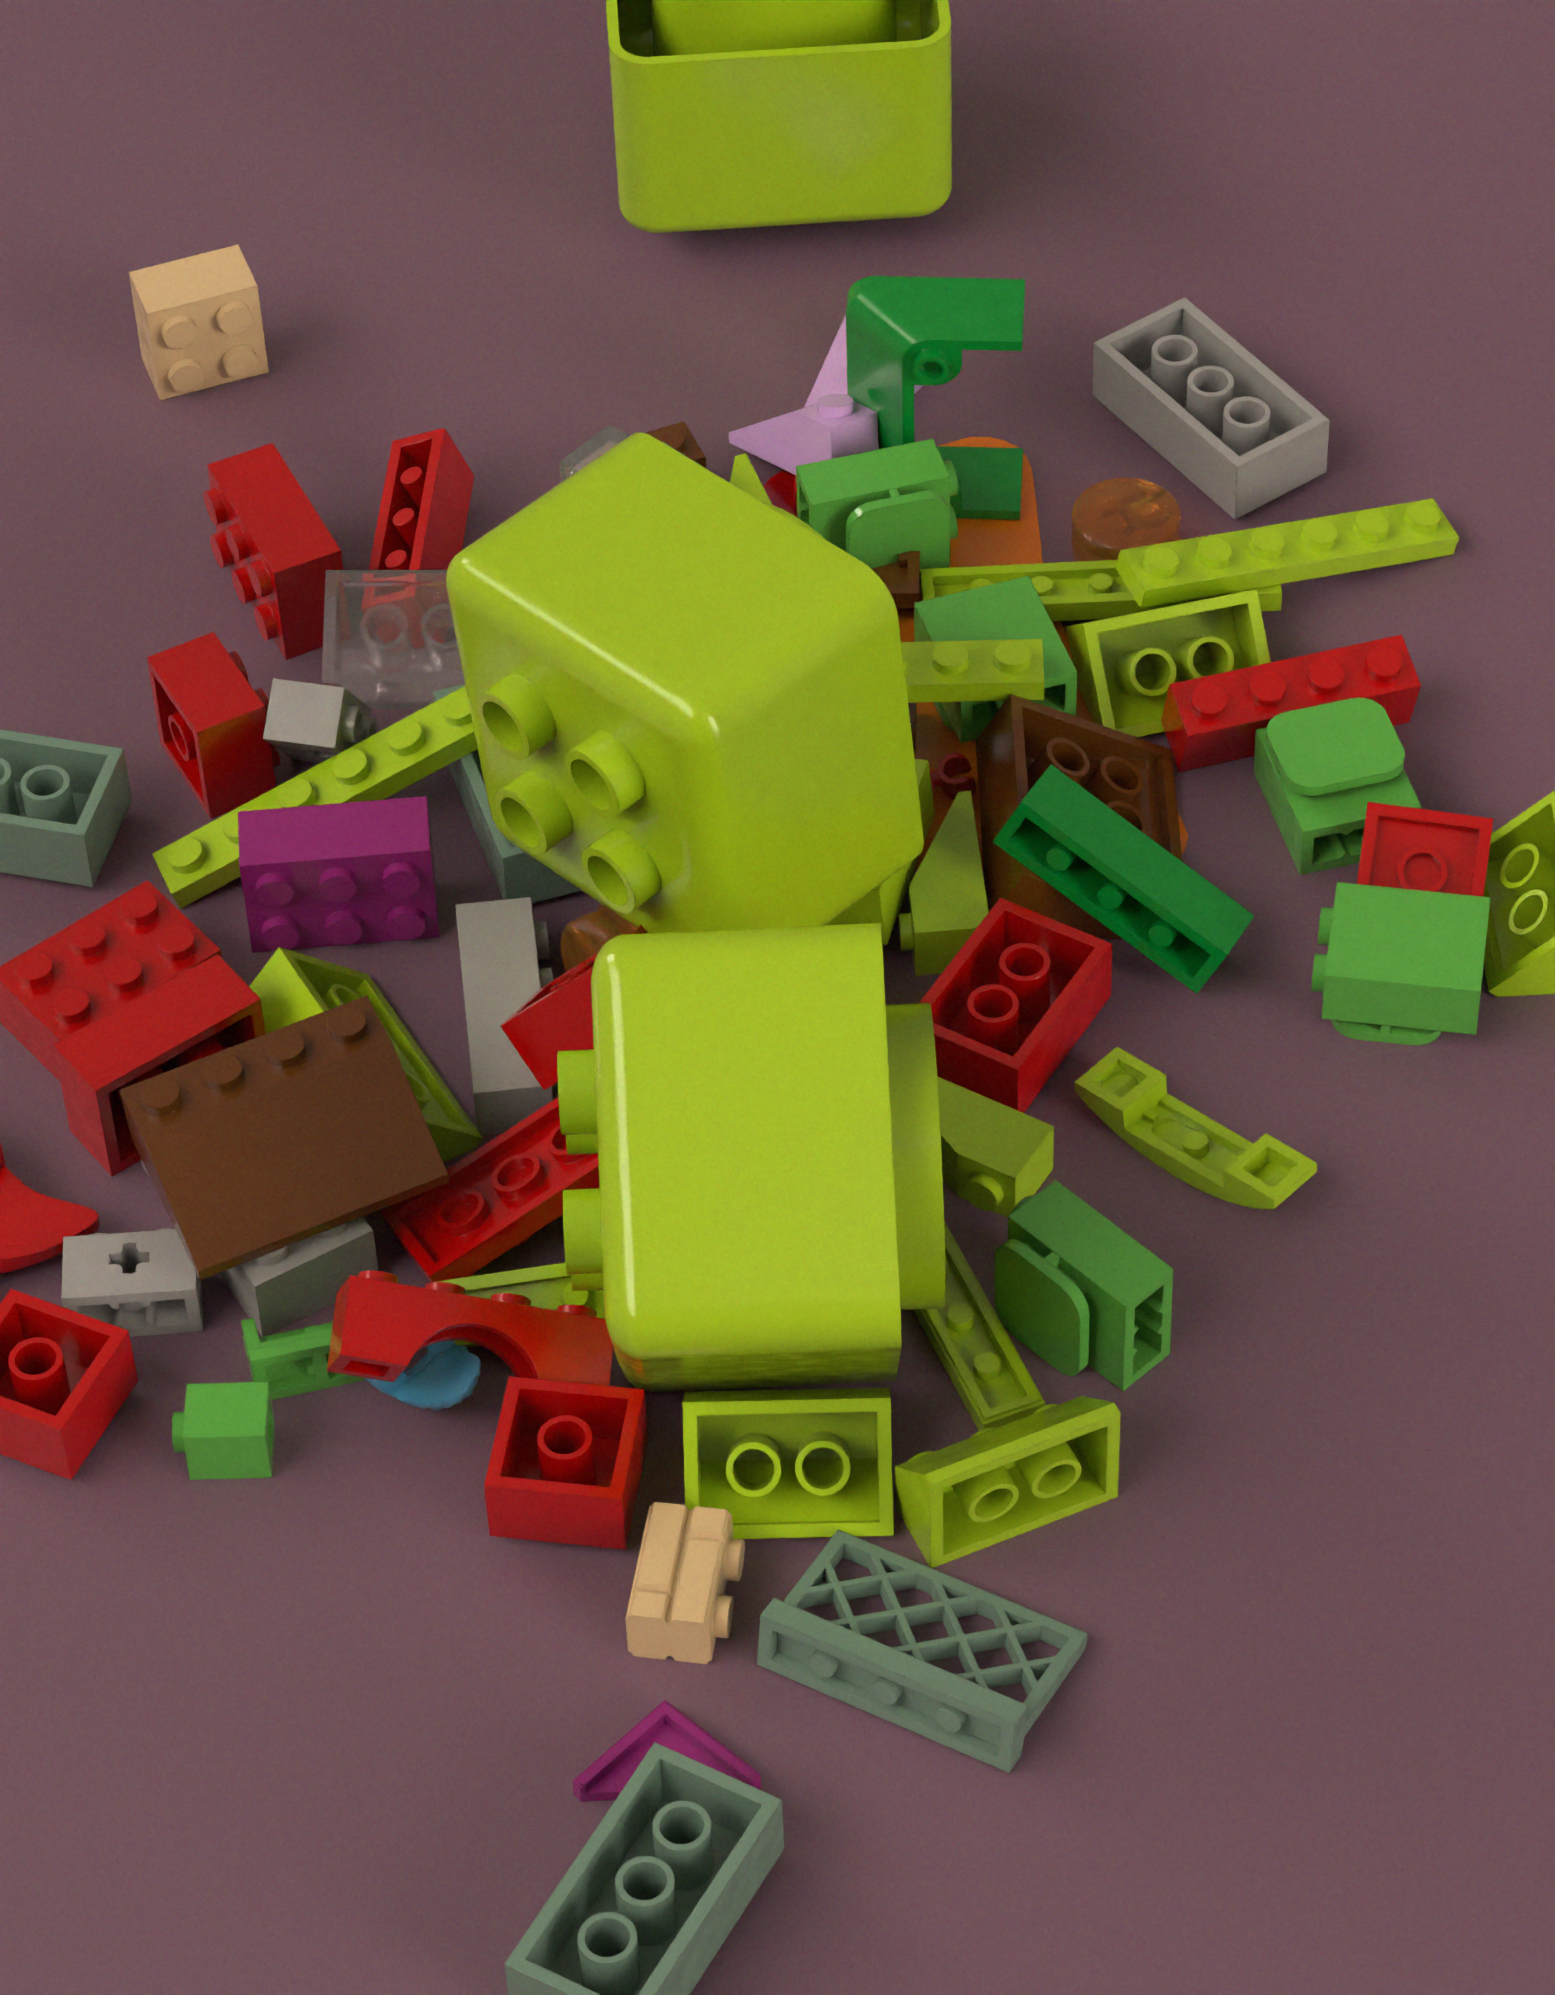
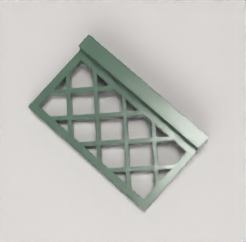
(898, 1680)

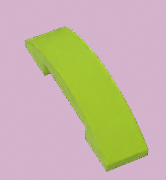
(1184, 1141)

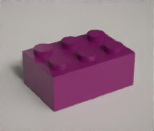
(338, 874)

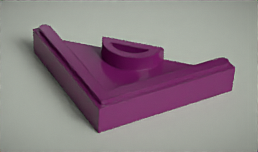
(671, 1729)

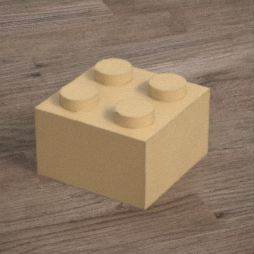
(199, 322)

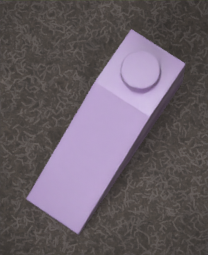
(811, 434)

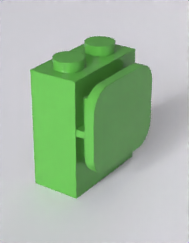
(883, 503)
(997, 613)
(1321, 772)
(1401, 963)
(1082, 1289)

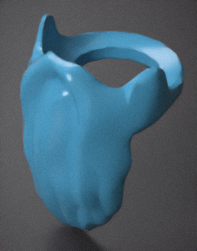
(437, 1380)

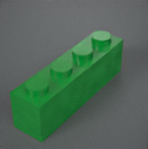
(1123, 878)

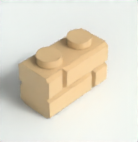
(682, 1582)

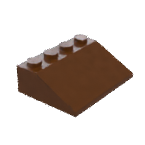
(1113, 766)
(283, 1137)

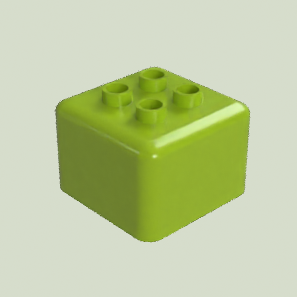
(779, 111)
(687, 698)
(754, 1158)

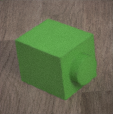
(226, 1430)

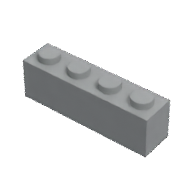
(499, 975)

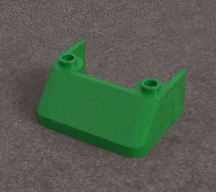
(914, 334)

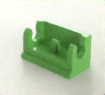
(292, 1360)

